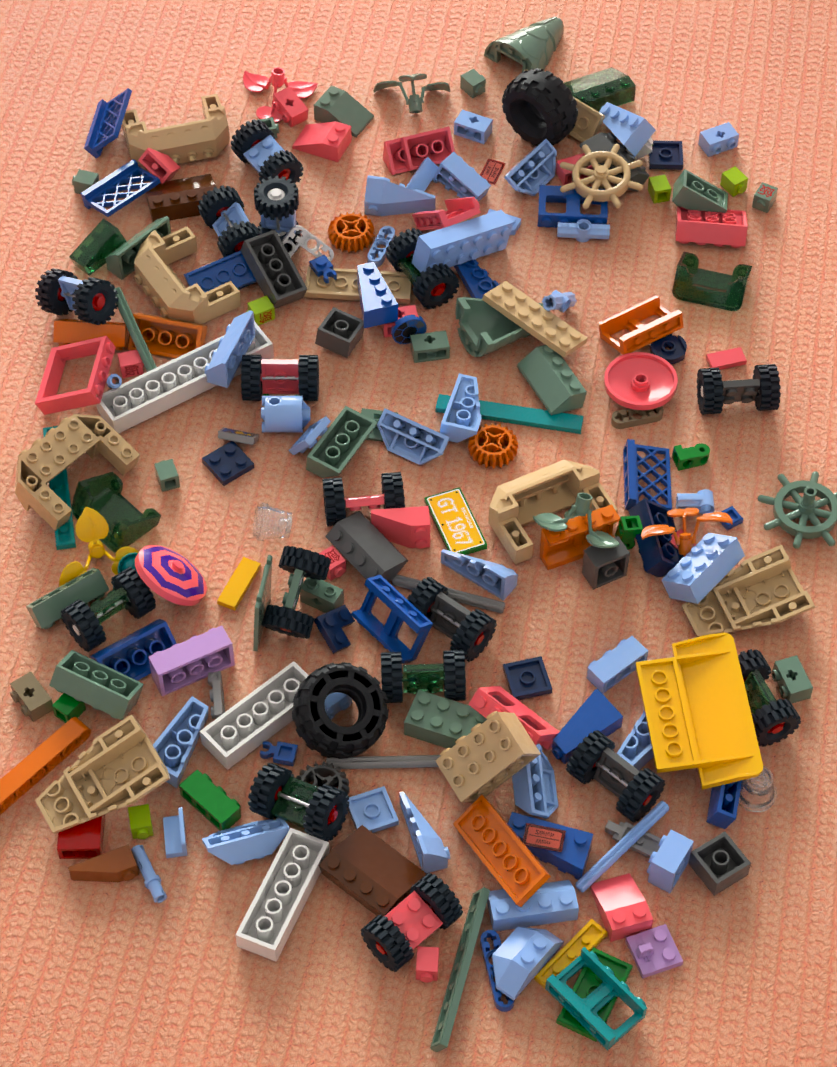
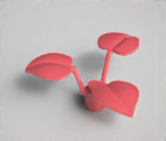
(257, 83)

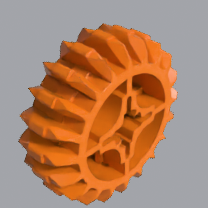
(351, 236)
(492, 450)

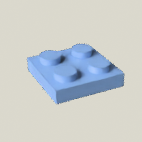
(308, 438)
(373, 810)

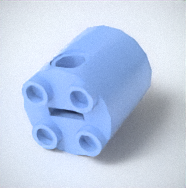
(284, 414)

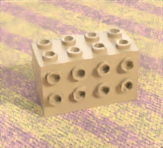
(487, 756)

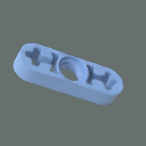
(380, 239)

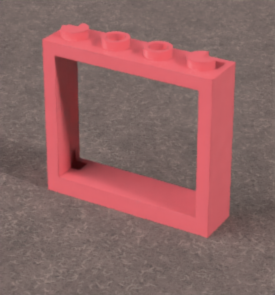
(51, 403)

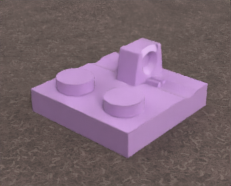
(654, 951)

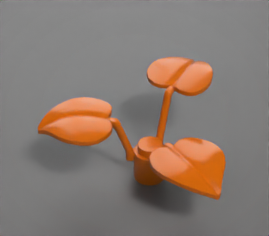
(685, 541)

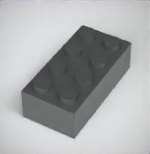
(273, 269)

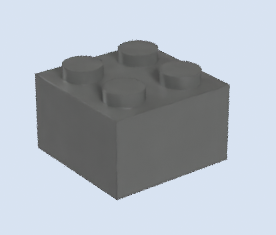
(340, 332)
(605, 564)
(719, 863)

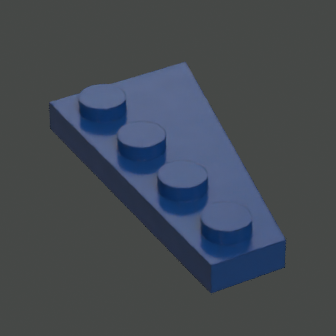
(475, 279)

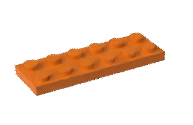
(501, 850)

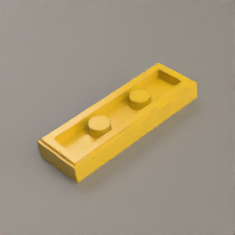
(239, 583)

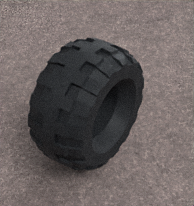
(539, 107)
(319, 730)

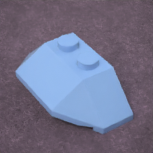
(534, 169)
(410, 438)
(536, 787)
(247, 841)
(522, 958)

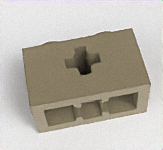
(32, 696)

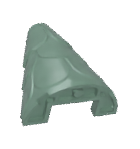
(529, 45)
(484, 328)

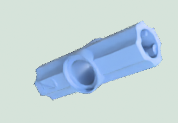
(583, 230)
(559, 301)

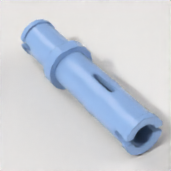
(118, 381)
(152, 881)

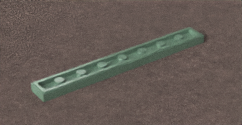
(460, 970)

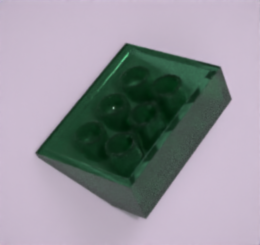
(603, 87)

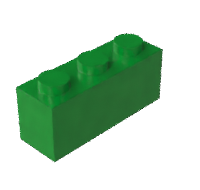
(210, 800)

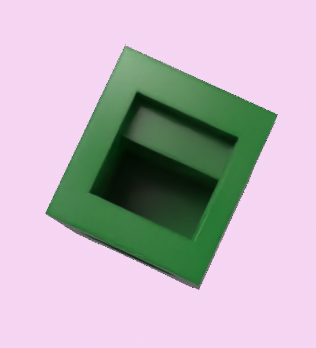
(691, 456)
(627, 530)

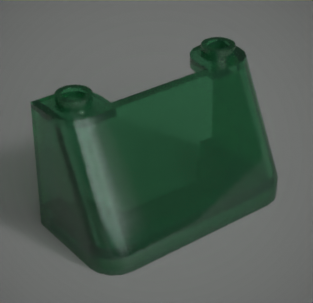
(710, 287)
(123, 519)

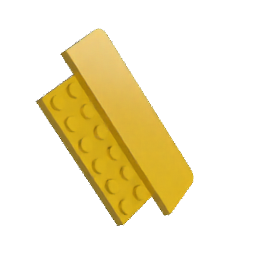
(700, 711)

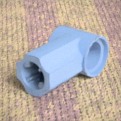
(702, 500)

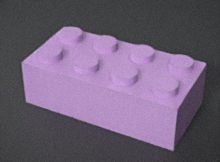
(191, 660)

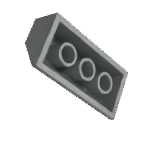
(605, 142)
(366, 547)

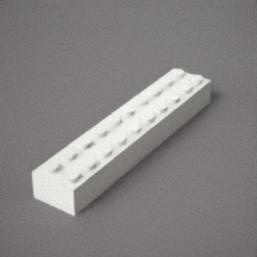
(168, 384)

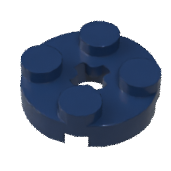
(674, 355)

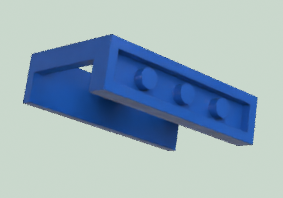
(552, 194)
(401, 611)

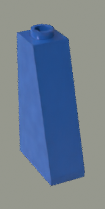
(593, 715)

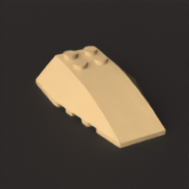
(751, 596)
(105, 778)

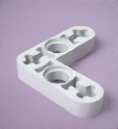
(302, 241)

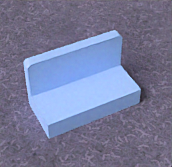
(175, 835)

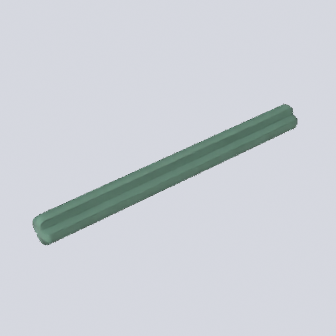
(134, 331)

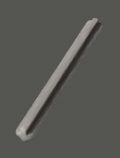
(456, 595)
(370, 762)

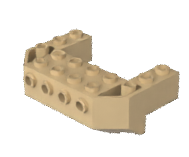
(183, 141)
(166, 288)
(56, 452)
(538, 493)

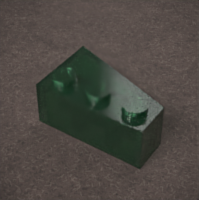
(97, 245)

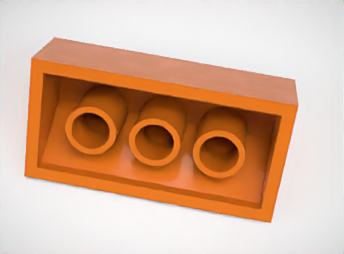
(76, 330)
(169, 336)

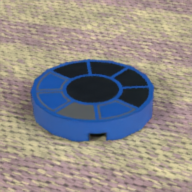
(408, 326)

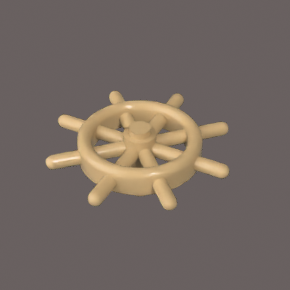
(601, 176)

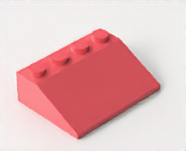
(711, 227)

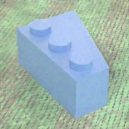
(461, 178)

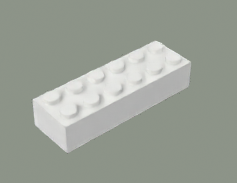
(254, 717)
(282, 895)

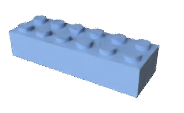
(463, 241)

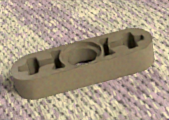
(622, 414)

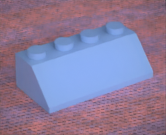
(230, 350)
(549, 904)

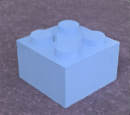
(669, 861)

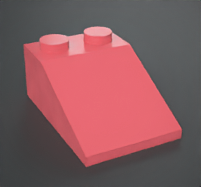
(324, 140)
(404, 525)
(621, 907)

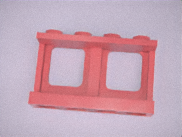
(458, 210)
(497, 699)

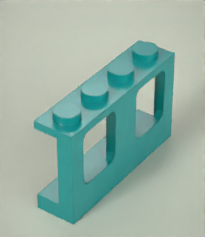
(586, 1009)

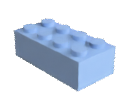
(703, 567)

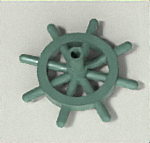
(805, 509)

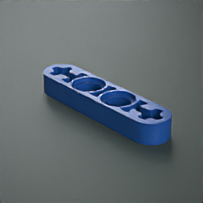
(487, 953)

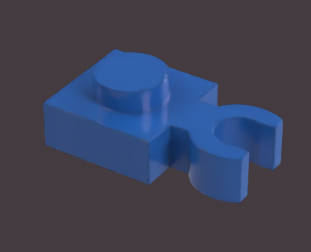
(324, 267)
(283, 753)

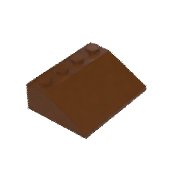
(178, 197)
(371, 871)

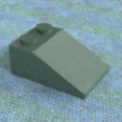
(342, 108)
(697, 194)

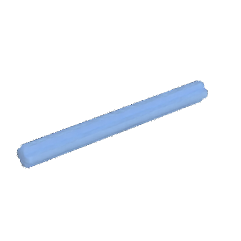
(622, 846)

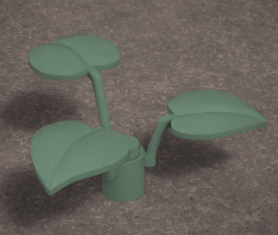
(415, 102)
(581, 508)

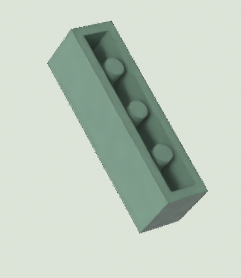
(84, 587)

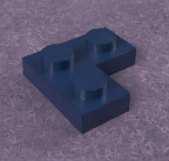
(331, 627)

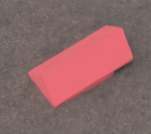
(410, 151)

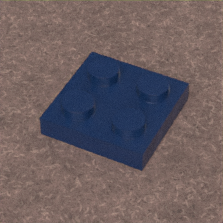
(666, 155)
(228, 463)
(527, 678)

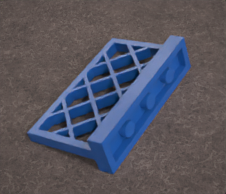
(107, 123)
(117, 182)
(631, 474)

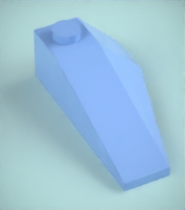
(387, 198)
(463, 410)
(486, 574)
(427, 844)

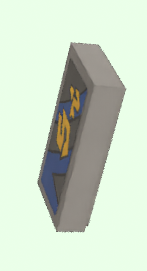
(238, 436)

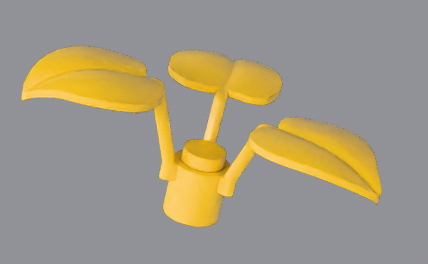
(89, 529)

